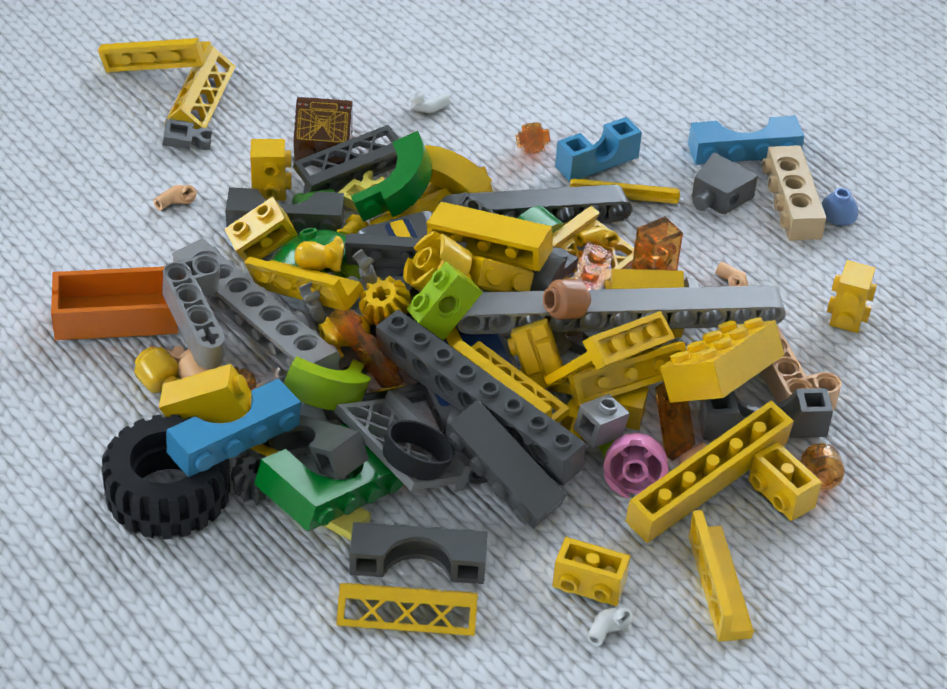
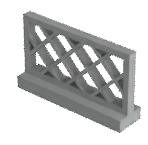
(391, 409)

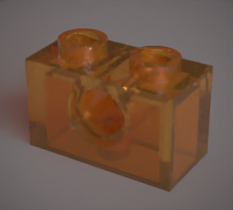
(657, 246)

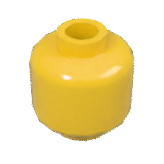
(155, 368)

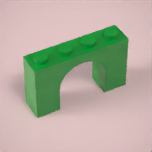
(319, 500)

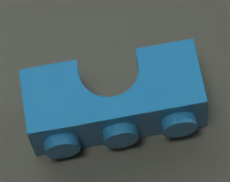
(617, 145)

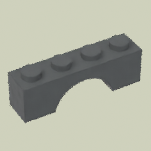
(320, 211)
(806, 407)
(334, 447)
(381, 546)

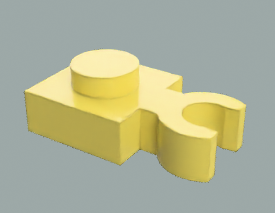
(356, 186)

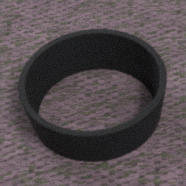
(424, 437)

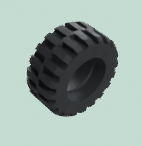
(159, 507)

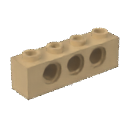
(794, 193)

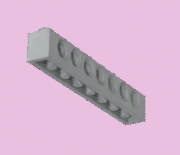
(261, 316)

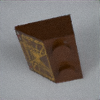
(321, 125)

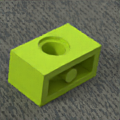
(458, 297)

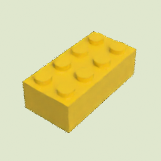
(722, 360)

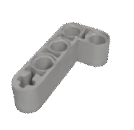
(185, 290)

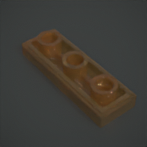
(366, 348)
(674, 423)

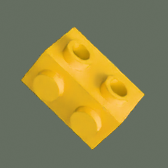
(269, 167)
(261, 230)
(853, 292)
(784, 481)
(591, 571)

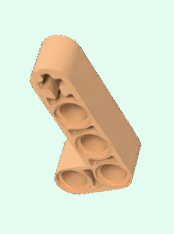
(787, 375)

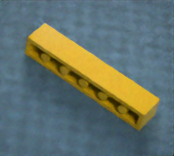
(706, 472)

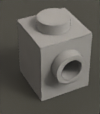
(601, 420)

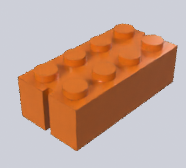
(110, 304)

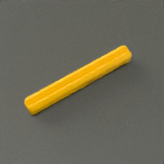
(637, 192)

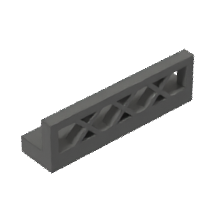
(336, 176)
(384, 250)

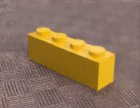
(494, 235)

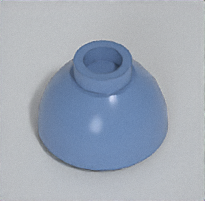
(840, 207)

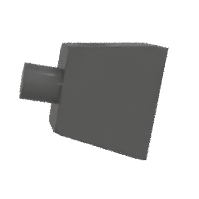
(722, 185)

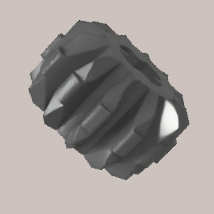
(244, 477)

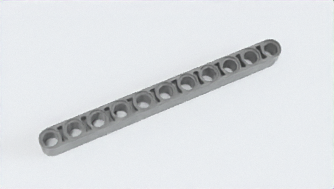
(615, 307)

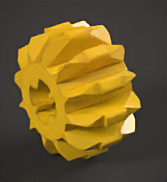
(384, 299)

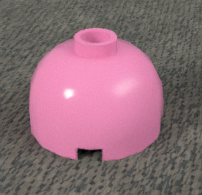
(634, 463)

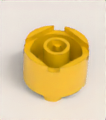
(431, 254)

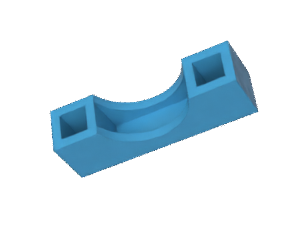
(735, 146)
(202, 444)

